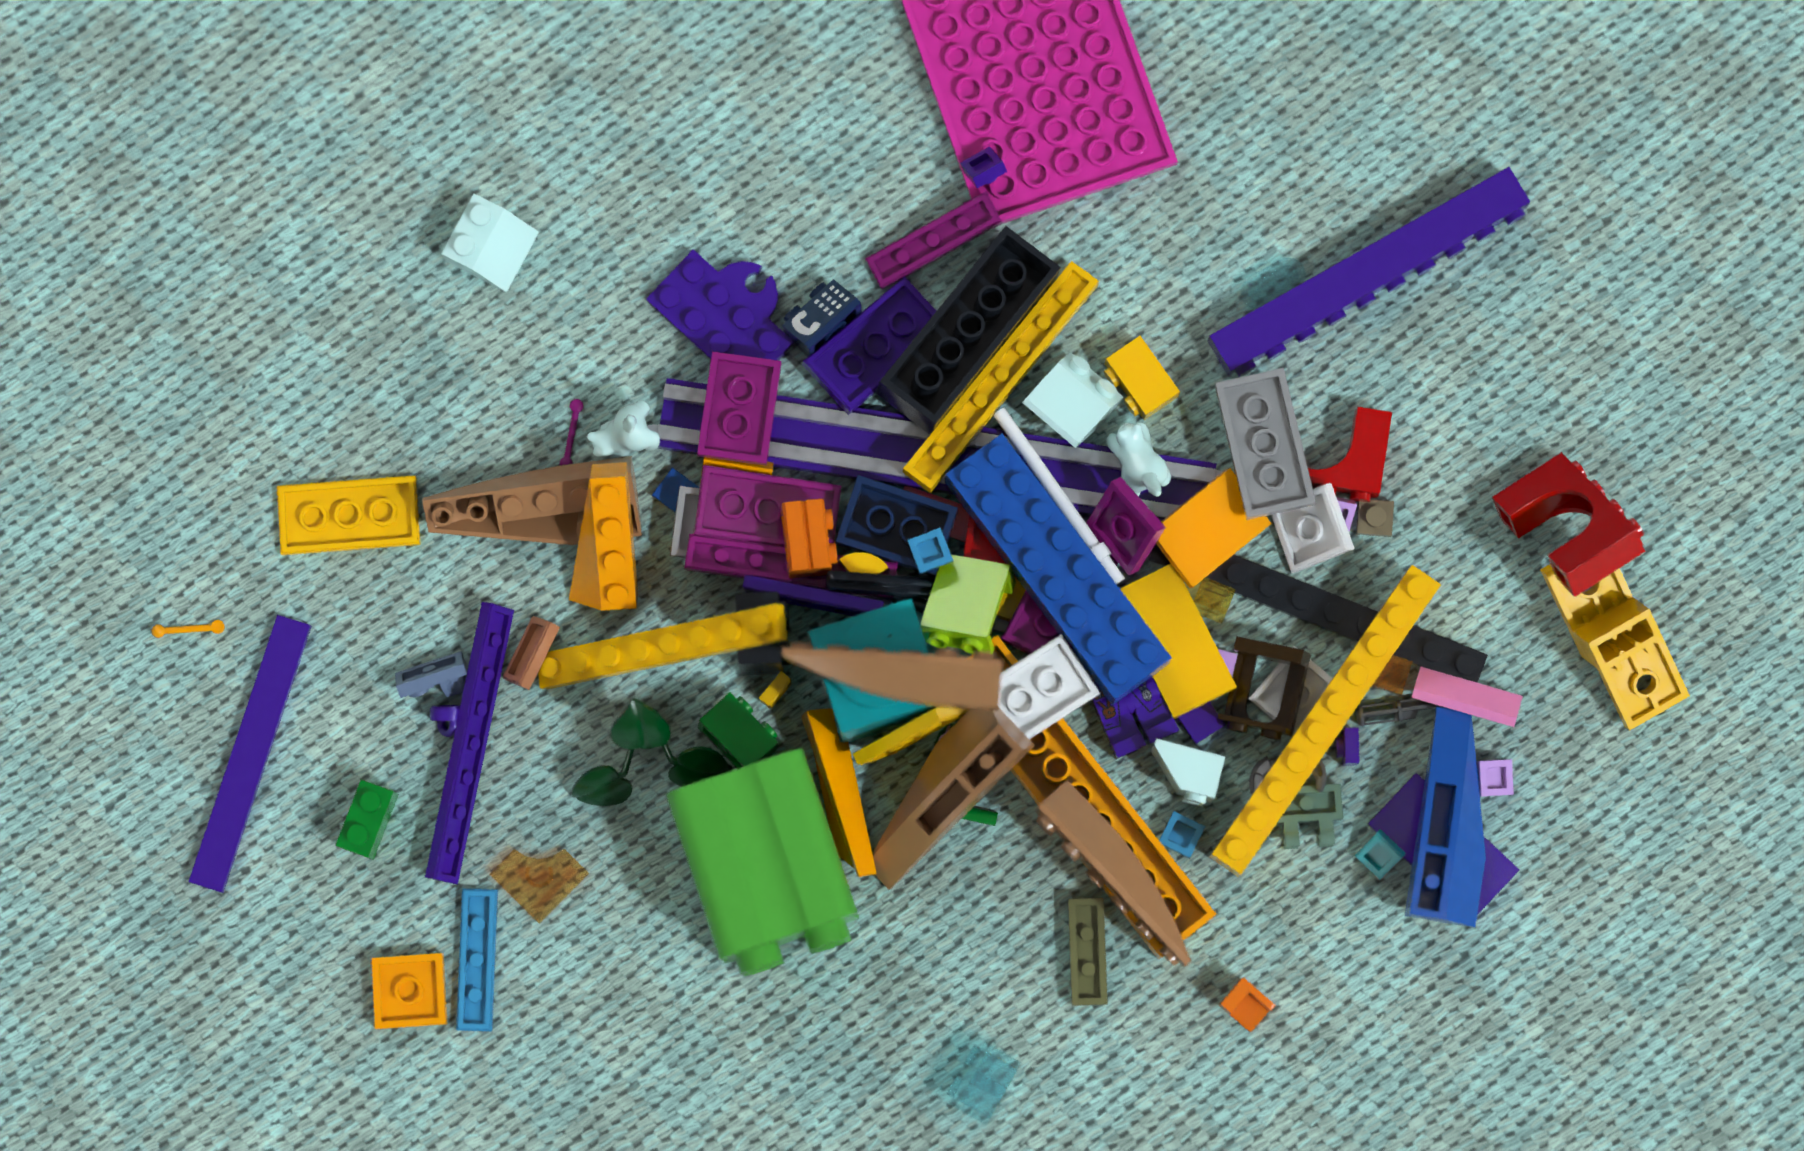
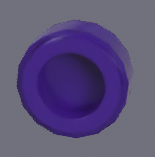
(445, 713)

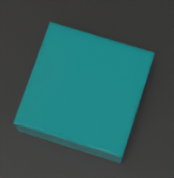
(1380, 854)

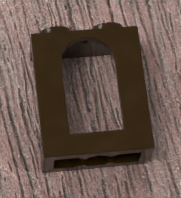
(1236, 706)

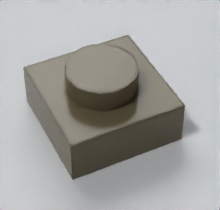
(1375, 518)

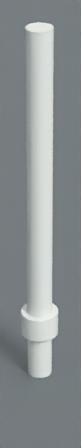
(1047, 480)

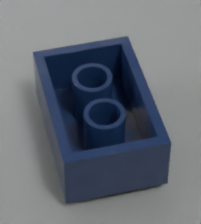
(885, 517)

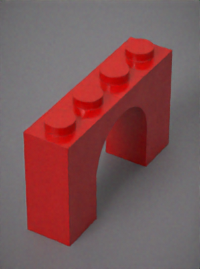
(1363, 466)
(1564, 488)

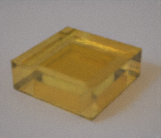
(1213, 599)

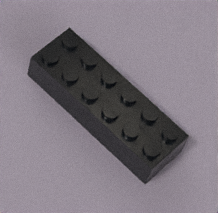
(968, 330)

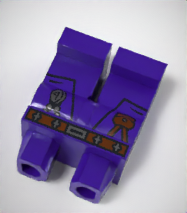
(1120, 725)

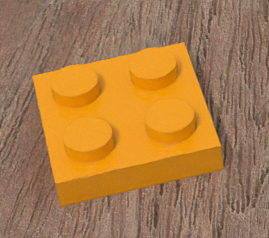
(409, 991)

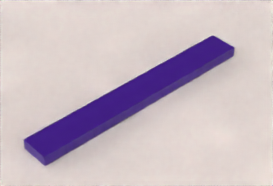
(469, 743)
(250, 753)

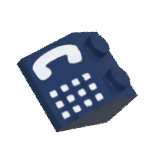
(821, 317)

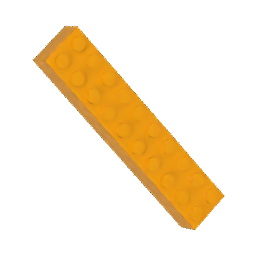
(1063, 757)

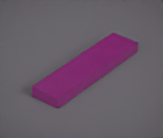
(934, 240)

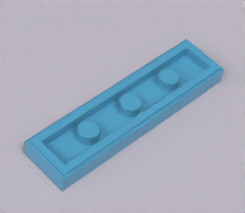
(477, 960)

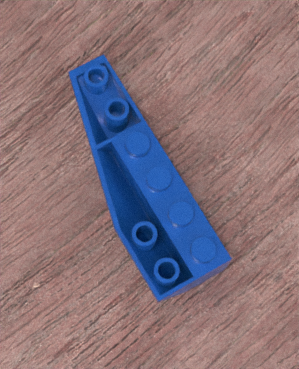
(1450, 828)

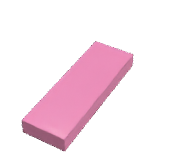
(1467, 696)

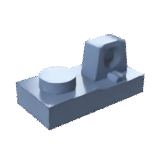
(445, 671)

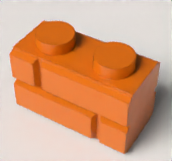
(807, 538)

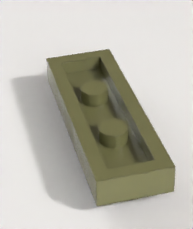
(1087, 951)

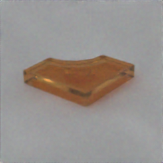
(539, 883)

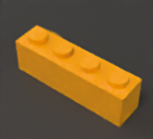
(605, 552)

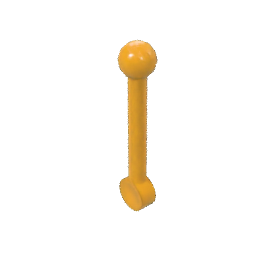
(216, 627)

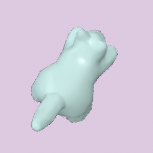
(625, 433)
(1140, 464)

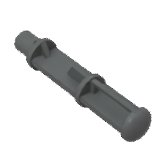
(1401, 709)

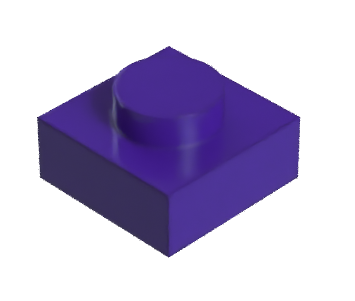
(983, 167)
(1348, 747)

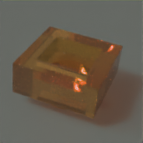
(1393, 676)

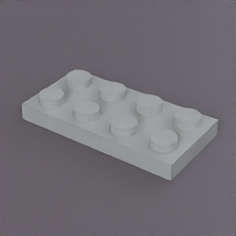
(1265, 444)

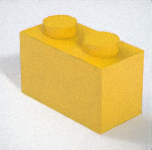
(1140, 378)

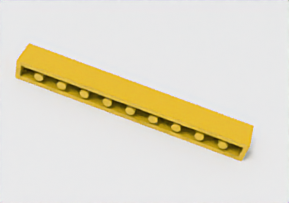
(1325, 721)

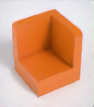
(1246, 1004)

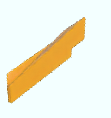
(839, 791)

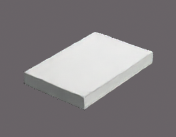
(1045, 687)

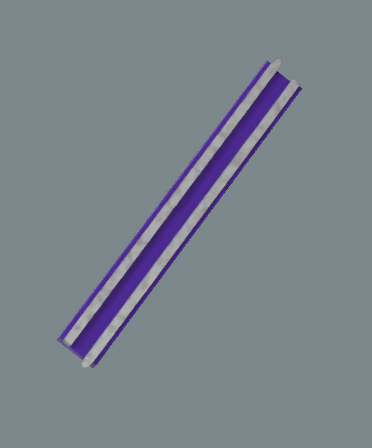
(880, 443)

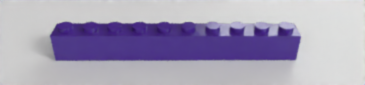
(1368, 272)

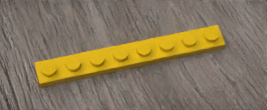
(1000, 377)
(663, 646)

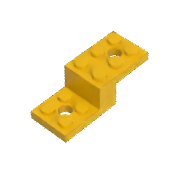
(1623, 644)

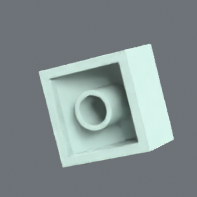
(489, 243)
(1073, 399)
(1189, 771)

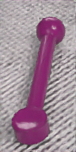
(576, 406)

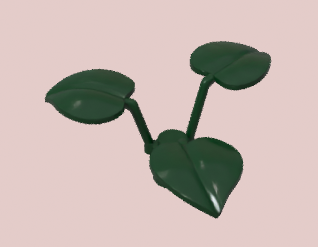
(645, 729)

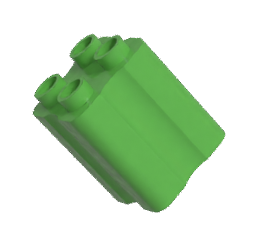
(764, 861)

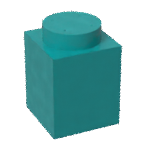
(859, 712)

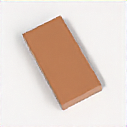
(531, 652)

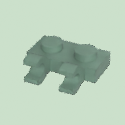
(1313, 807)

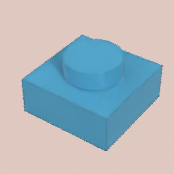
(930, 550)
(1181, 834)

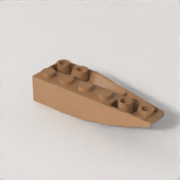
(523, 506)
(907, 675)
(950, 783)
(1111, 864)

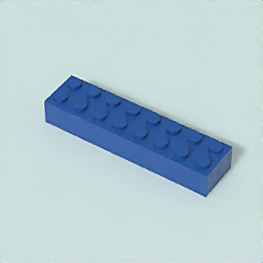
(1057, 569)

